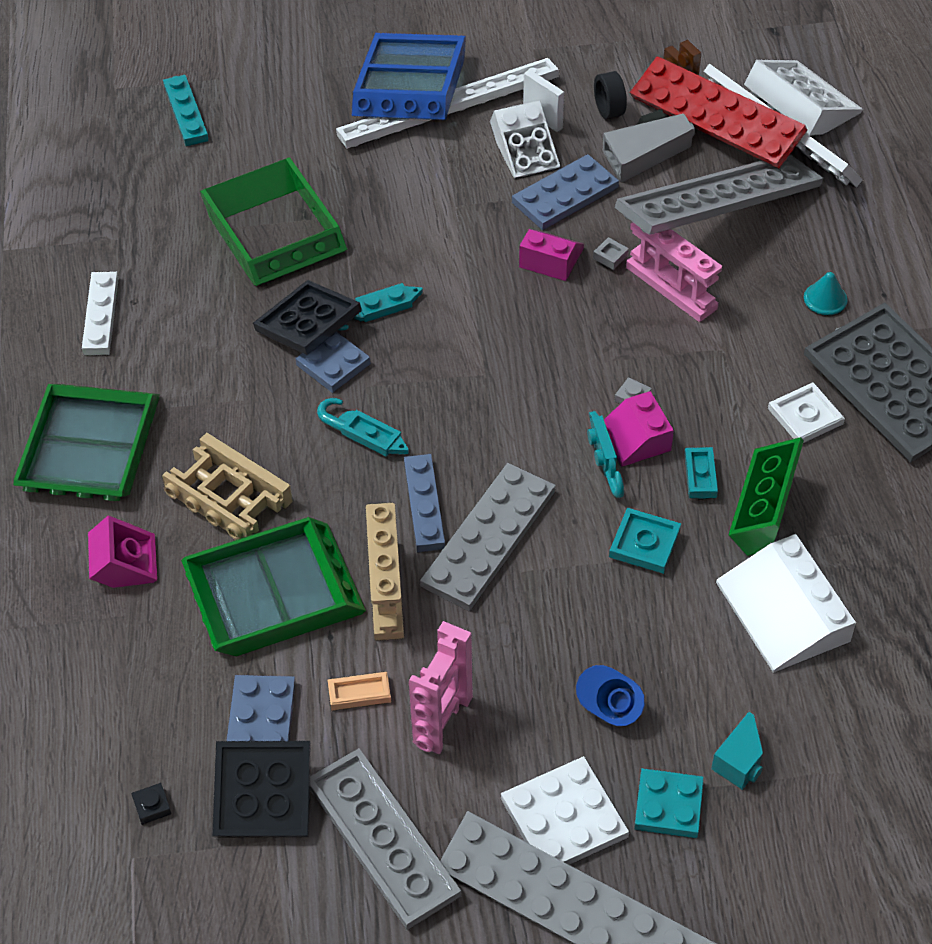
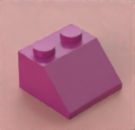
(549, 254)
(639, 429)
(121, 554)

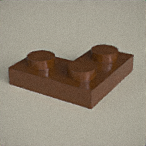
(687, 56)

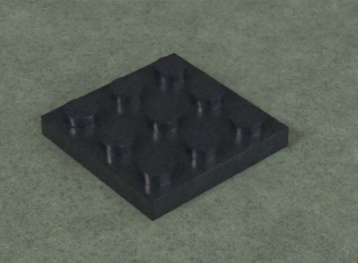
(307, 317)
(261, 789)

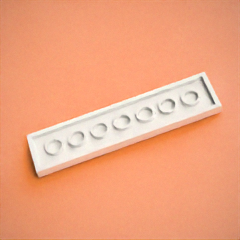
(807, 145)

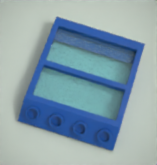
(409, 76)

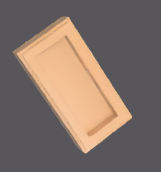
(359, 691)

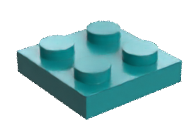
(645, 540)
(669, 803)

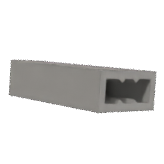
(646, 144)

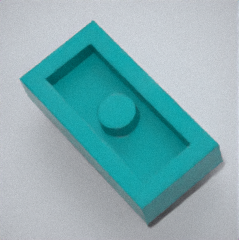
(701, 472)

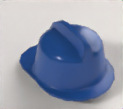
(610, 695)

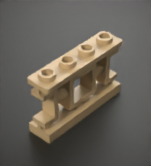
(238, 471)
(384, 571)

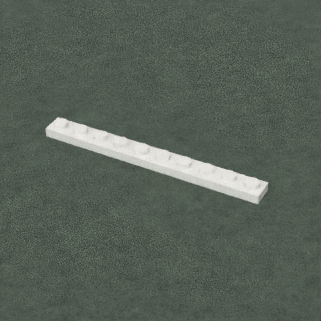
(464, 97)

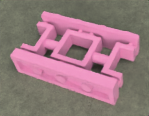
(682, 286)
(441, 687)

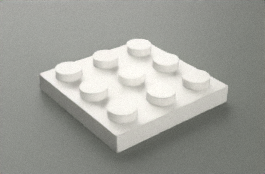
(565, 813)

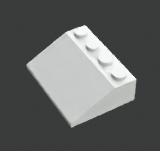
(800, 95)
(787, 604)

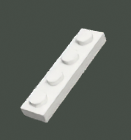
(100, 313)

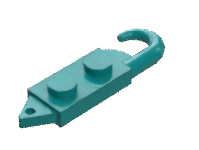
(386, 302)
(364, 429)
(605, 453)

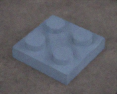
(333, 362)

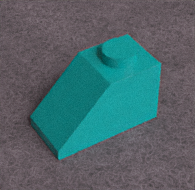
(740, 754)

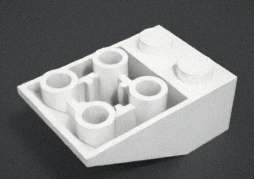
(524, 139)

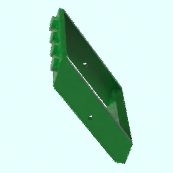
(261, 187)

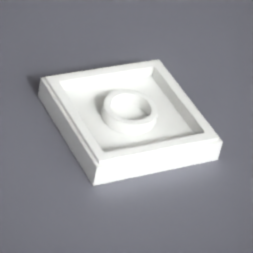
(550, 97)
(806, 413)

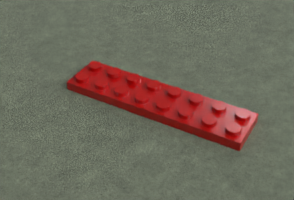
(719, 112)

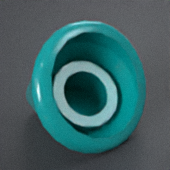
(826, 296)

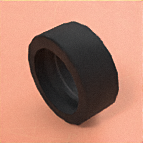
(610, 94)

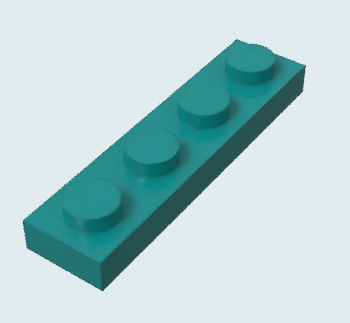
(185, 110)

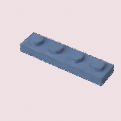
(424, 503)

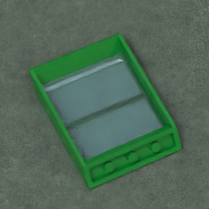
(87, 441)
(272, 586)

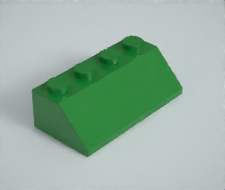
(765, 495)

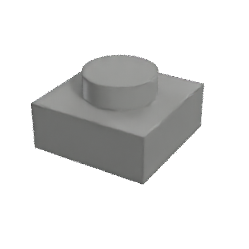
(610, 253)
(629, 389)

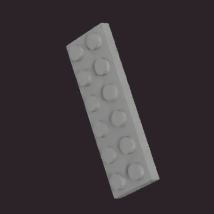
(487, 536)
(384, 839)

